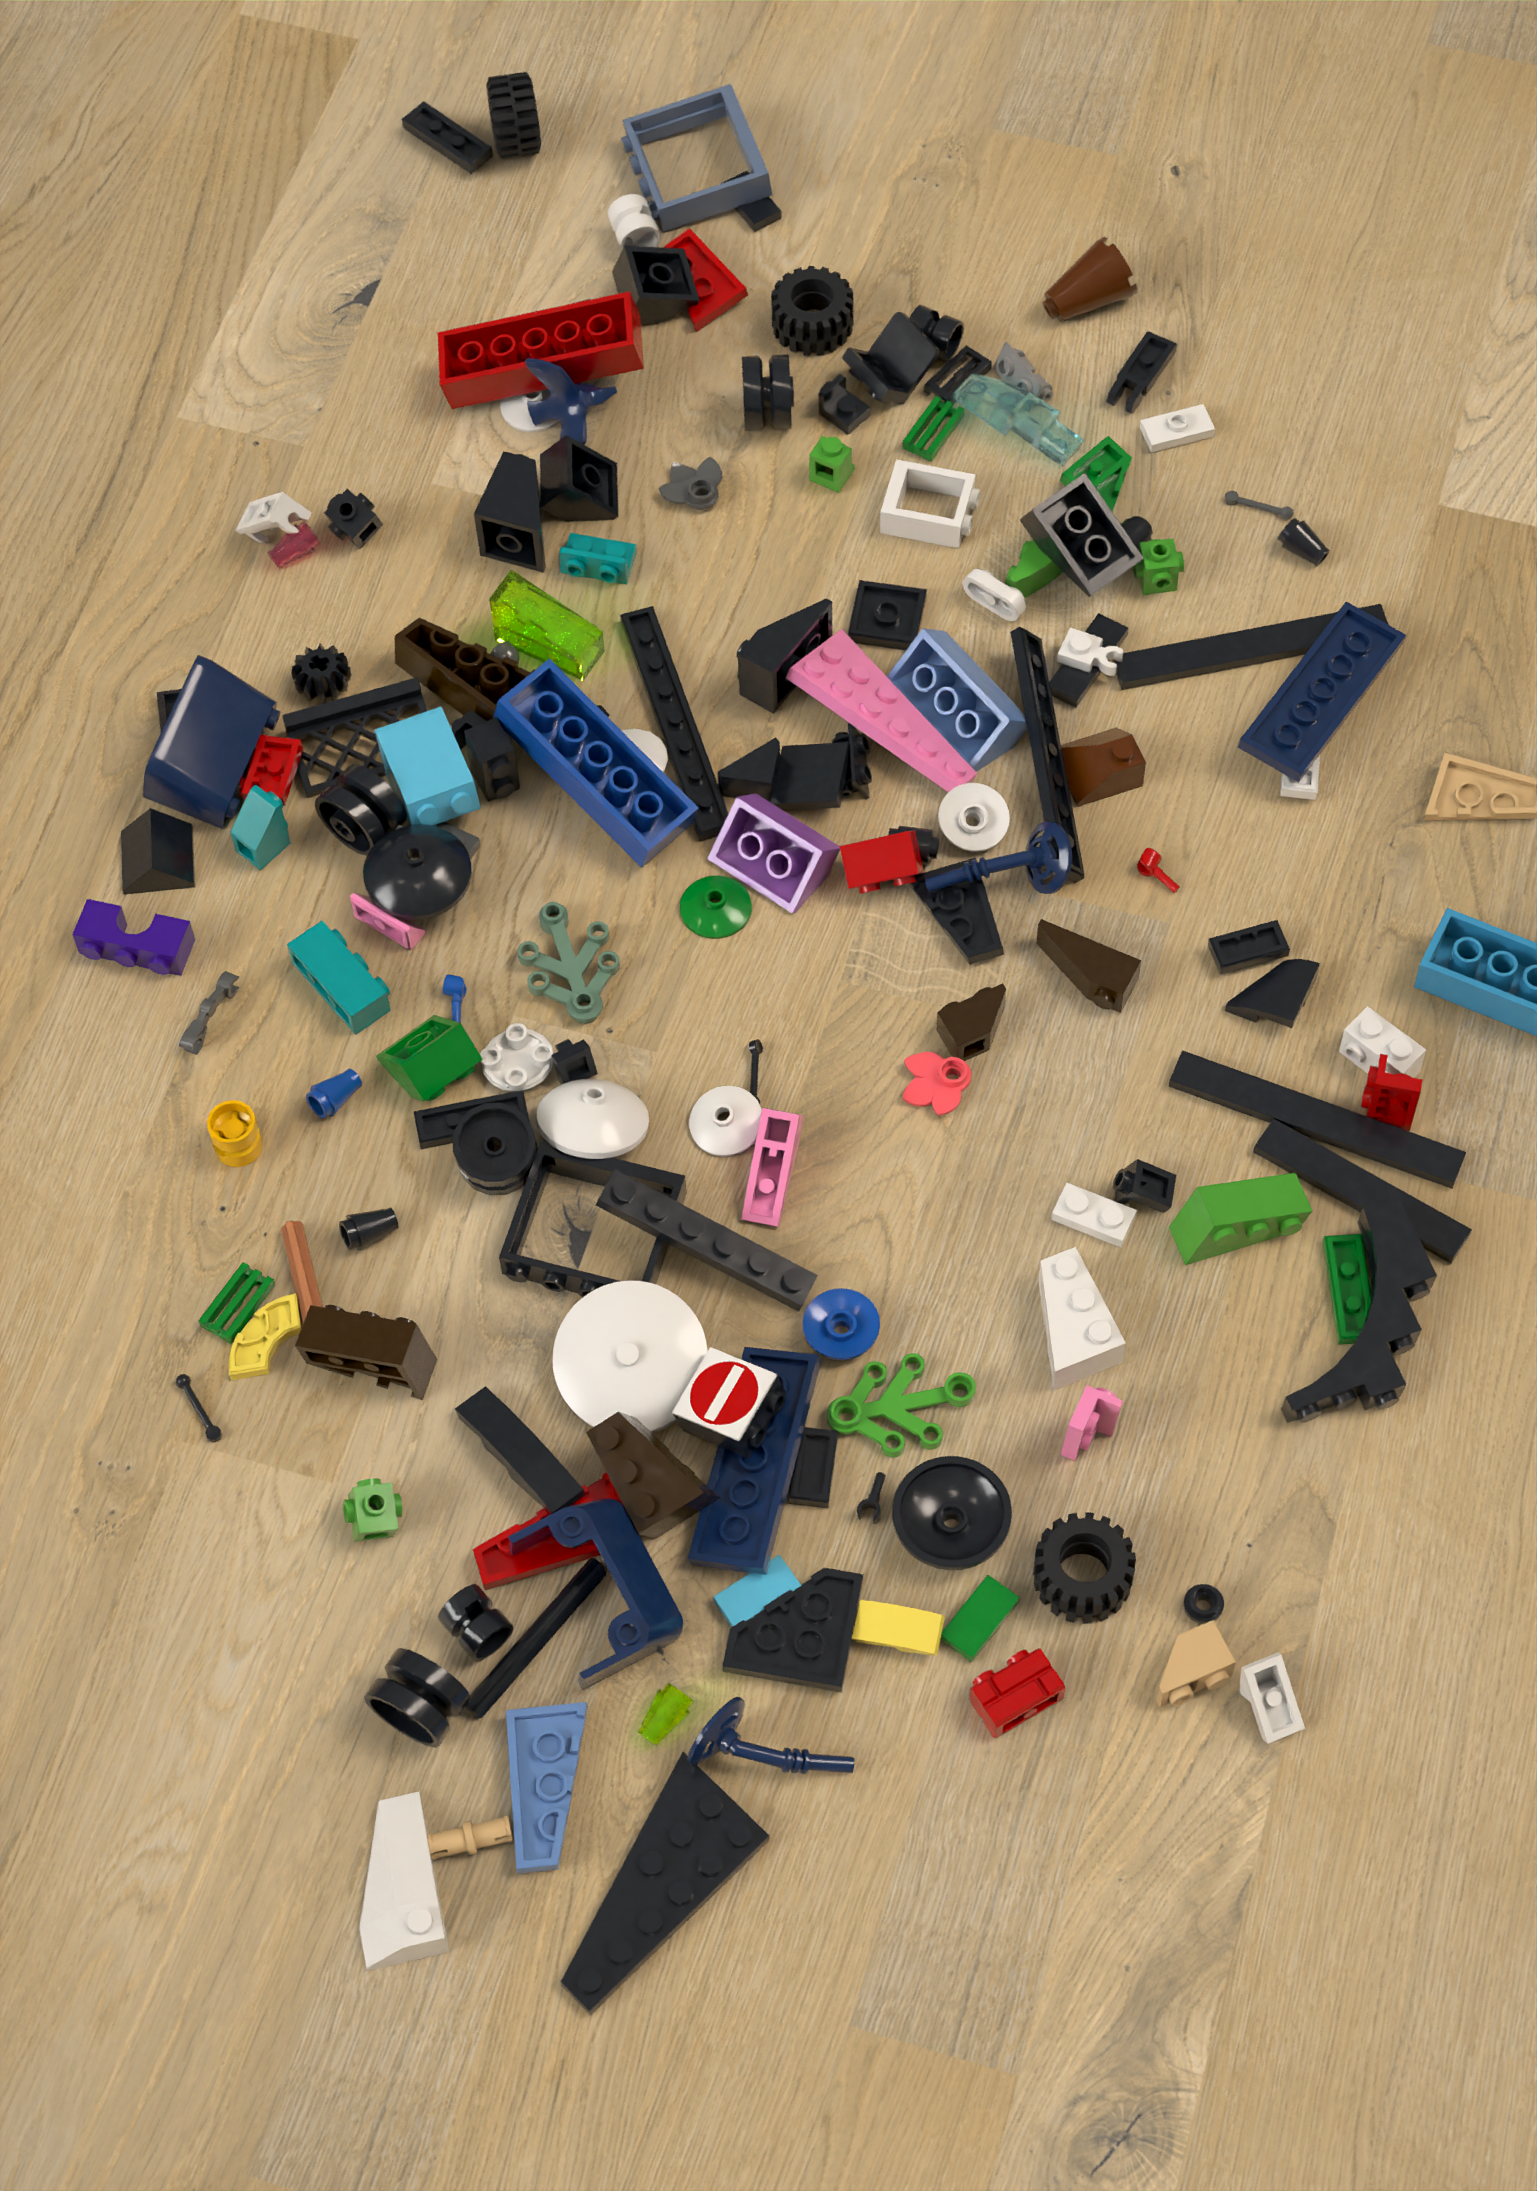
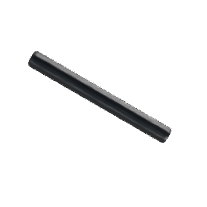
(535, 1637)

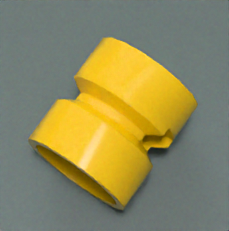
(234, 1133)

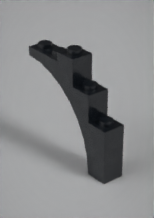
(1368, 1368)

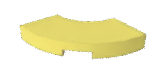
(262, 1335)

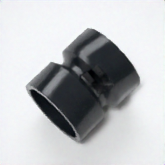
(943, 331)
(480, 1627)

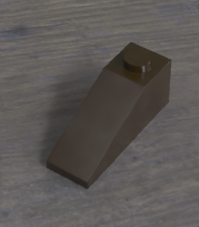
(1095, 969)

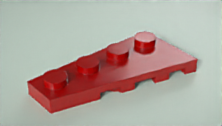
(500, 1567)

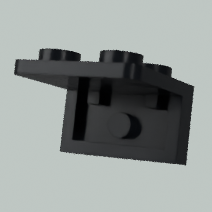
(894, 361)

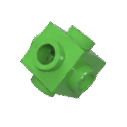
(1160, 566)
(371, 1523)

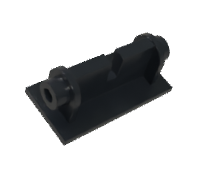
(858, 771)

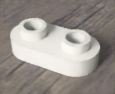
(994, 594)

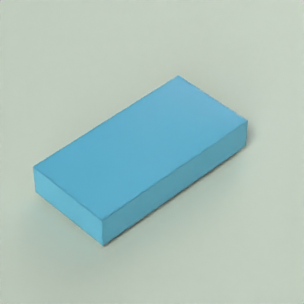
(755, 1591)

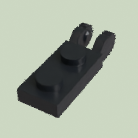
(1142, 370)

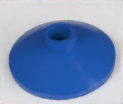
(837, 1309)

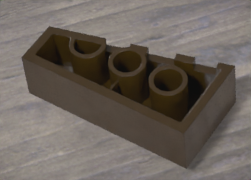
(456, 670)

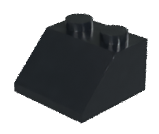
(657, 281)
(578, 482)

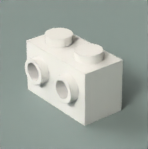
(1373, 1035)

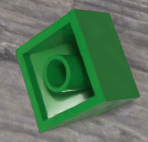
(430, 1057)

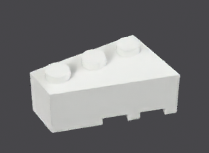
(1076, 1321)

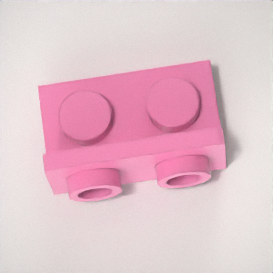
(1095, 1412)

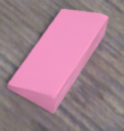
(399, 930)

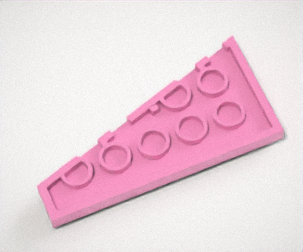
(863, 695)

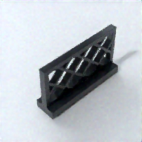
(346, 714)

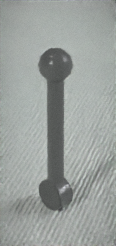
(1233, 498)

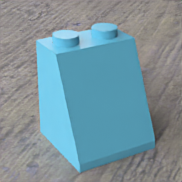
(427, 768)

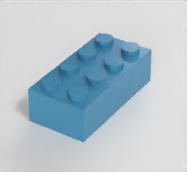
(1482, 970)

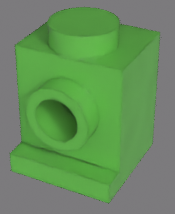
(835, 455)

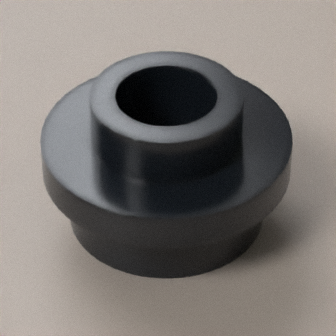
(1206, 1593)

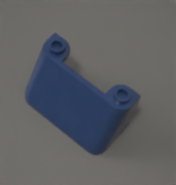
(208, 743)

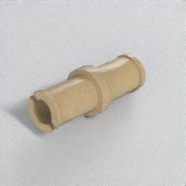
(469, 1837)

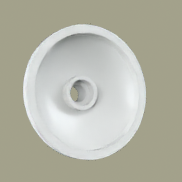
(592, 1119)

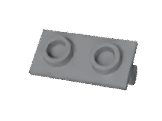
(1018, 371)

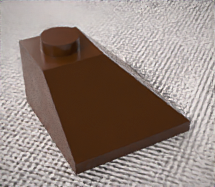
(1103, 765)

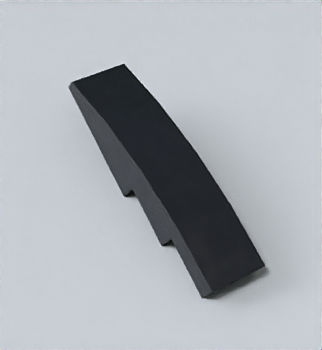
(519, 1451)

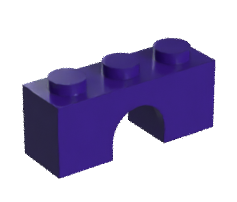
(159, 948)

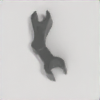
(194, 1036)

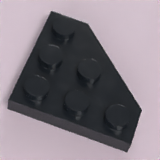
(801, 1634)

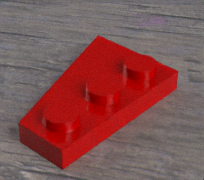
(714, 282)

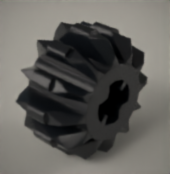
(321, 673)

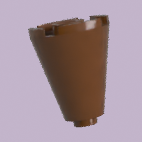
(1090, 283)

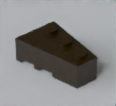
(367, 1345)
(647, 1476)

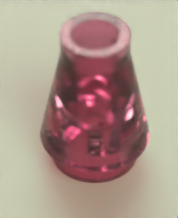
(294, 545)

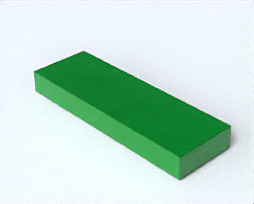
(1347, 1284)

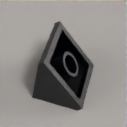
(157, 854)

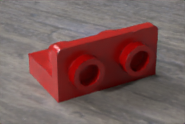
(273, 766)
(1391, 1096)

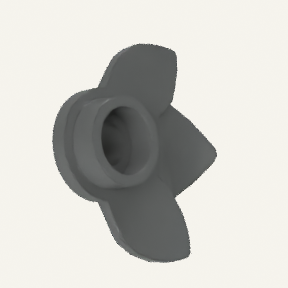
(693, 486)

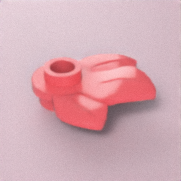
(931, 1084)

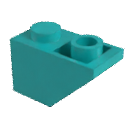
(260, 828)

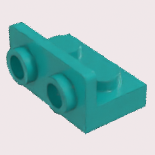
(597, 558)

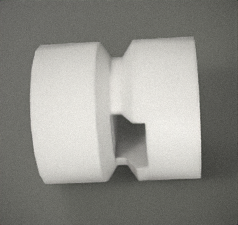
(633, 222)

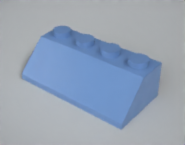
(958, 698)

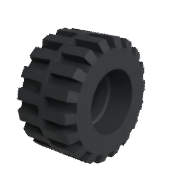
(513, 115)
(812, 291)
(1089, 1538)

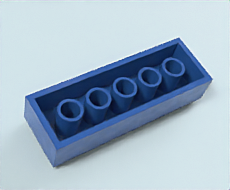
(595, 763)

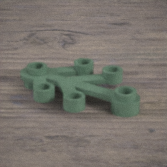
(570, 967)

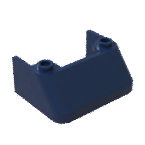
(653, 1614)

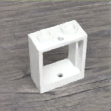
(925, 526)

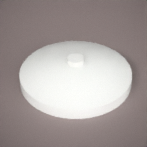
(628, 1353)

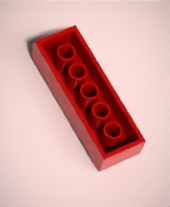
(582, 337)

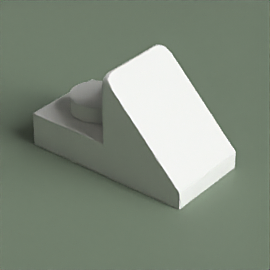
(1271, 1697)

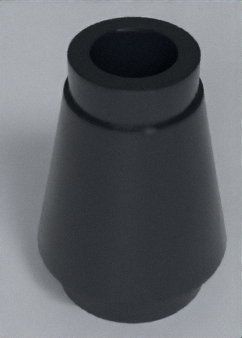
(1303, 542)
(367, 1227)

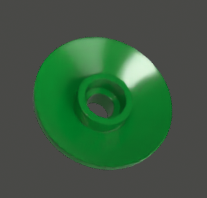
(720, 918)

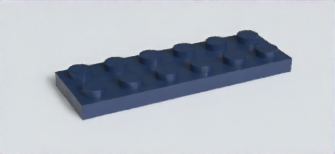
(1321, 691)
(744, 1522)

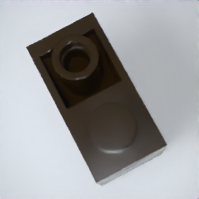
(971, 1024)

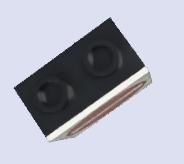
(730, 1402)

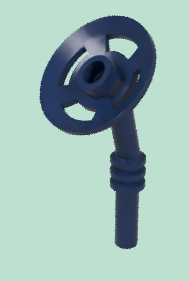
(1033, 858)
(723, 1737)

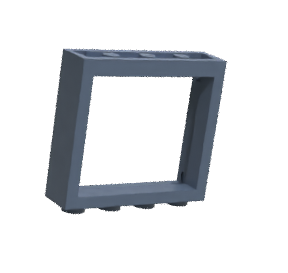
(684, 116)

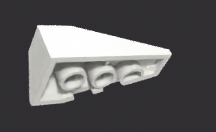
(401, 1897)

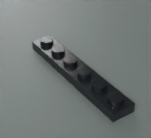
(706, 1240)

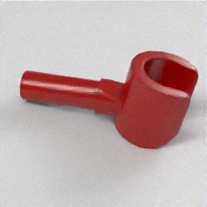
(1148, 866)

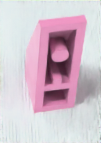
(772, 1166)

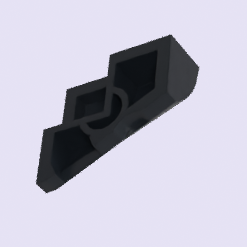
(1277, 994)

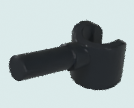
(873, 1498)

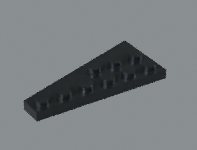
(677, 1863)

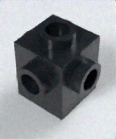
(352, 517)

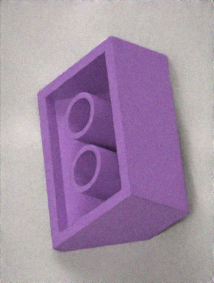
(773, 852)

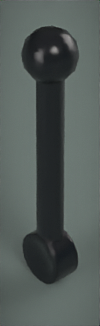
(755, 1048)
(213, 1432)

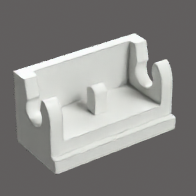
(271, 513)

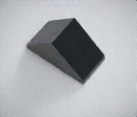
(752, 773)

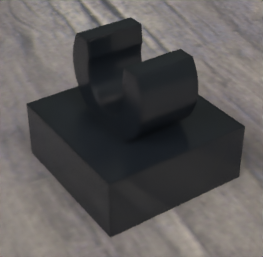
(573, 1061)

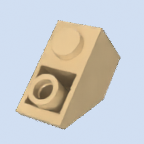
(1196, 1662)

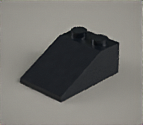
(1082, 536)
(775, 649)

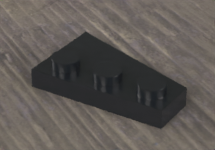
(962, 914)

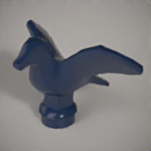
(567, 401)

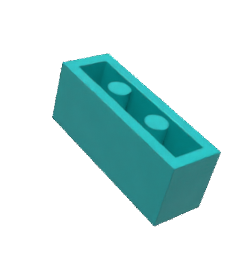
(340, 976)

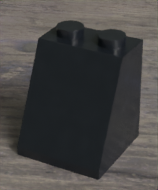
(510, 514)

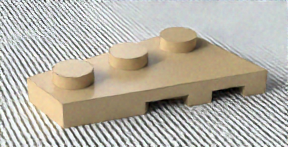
(1480, 792)

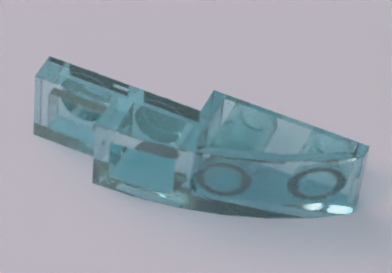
(1017, 410)

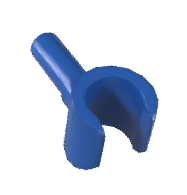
(455, 987)

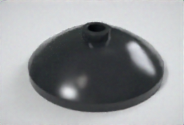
(419, 886)
(958, 1491)

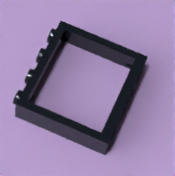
(593, 1171)

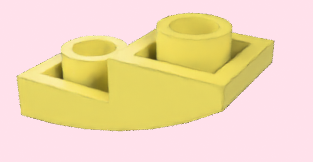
(898, 1627)

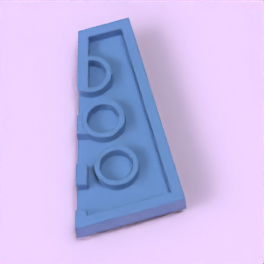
(543, 1769)

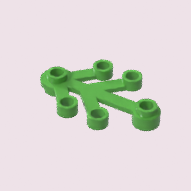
(895, 1405)

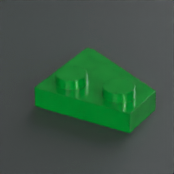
(1104, 466)

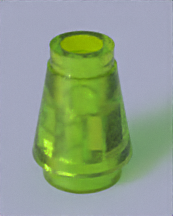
(665, 1713)

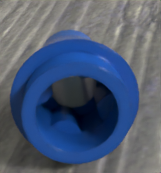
(331, 1094)

